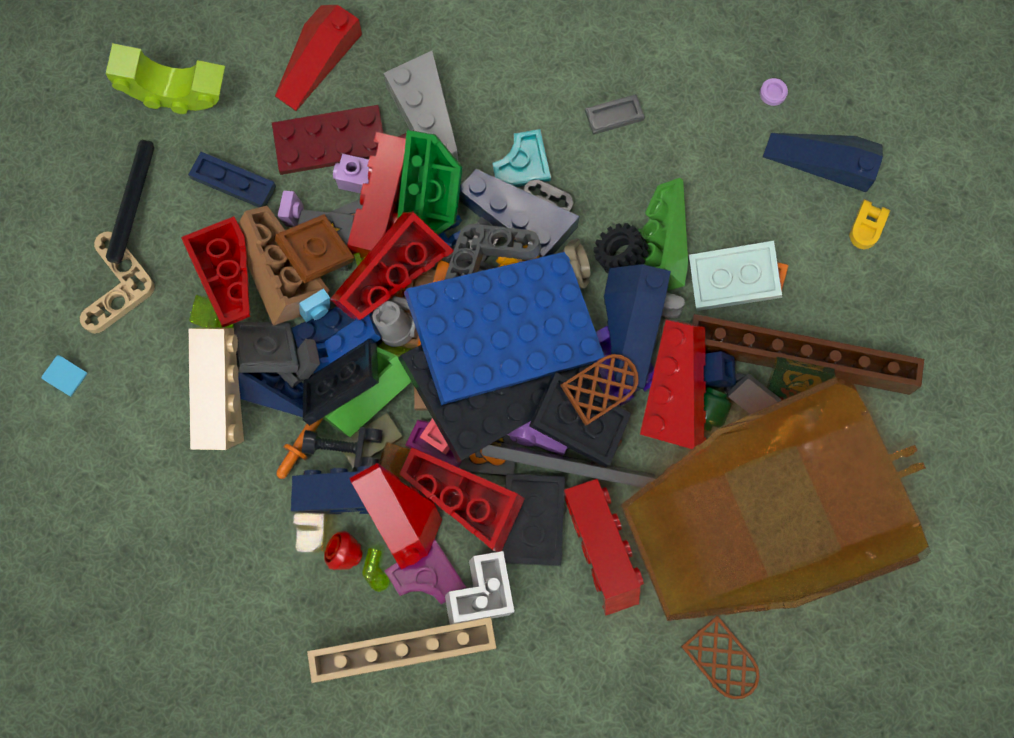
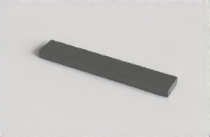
(568, 464)

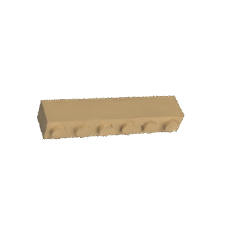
(401, 650)

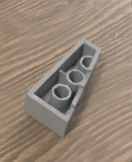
(420, 98)

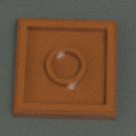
(314, 248)

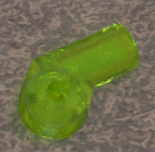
(372, 572)

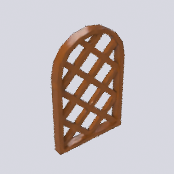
(575, 402)
(744, 652)

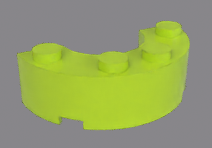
(161, 85)

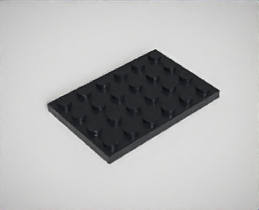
(483, 418)

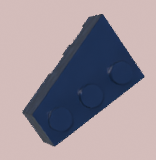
(326, 492)

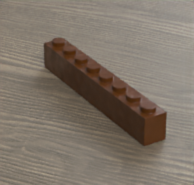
(851, 362)

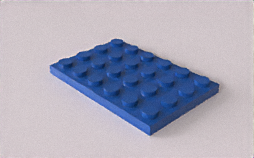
(503, 326)

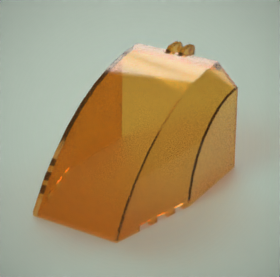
(778, 510)

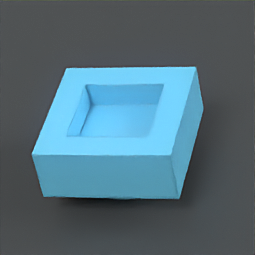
(315, 306)

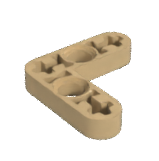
(124, 289)

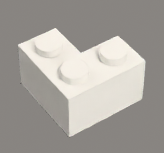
(489, 593)

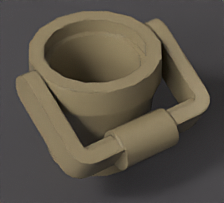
(579, 261)

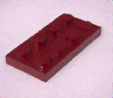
(323, 138)

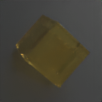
(311, 532)

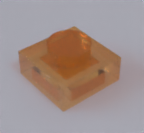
(393, 458)

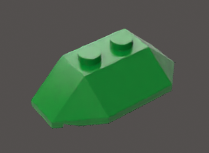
(429, 181)

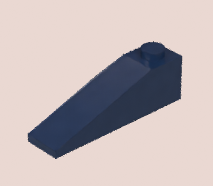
(833, 157)
(634, 311)
(271, 391)

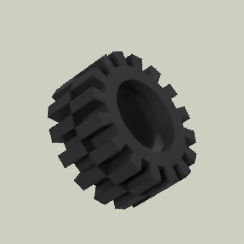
(614, 240)

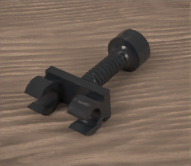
(313, 442)

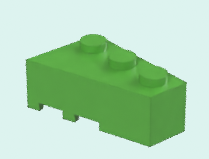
(363, 407)

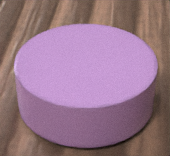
(773, 91)

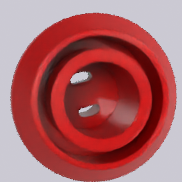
(342, 551)

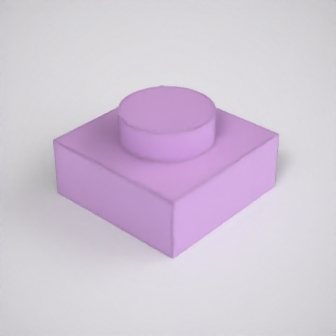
(290, 208)

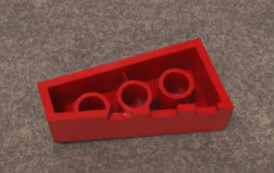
(380, 196)
(391, 265)
(678, 387)
(471, 500)
(603, 546)

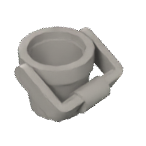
(394, 323)

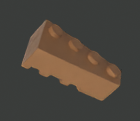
(271, 270)

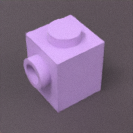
(351, 173)

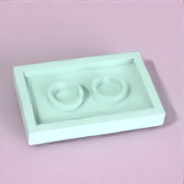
(735, 276)

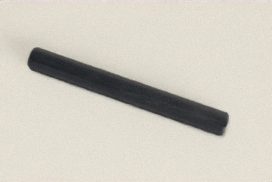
(130, 202)

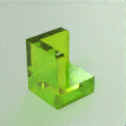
(204, 314)

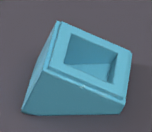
(64, 375)

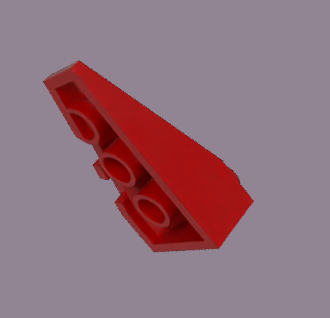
(318, 50)
(221, 265)
(399, 512)

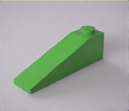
(667, 232)

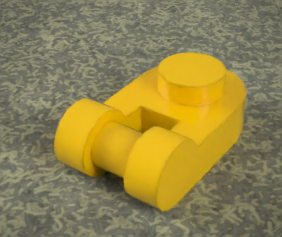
(864, 231)

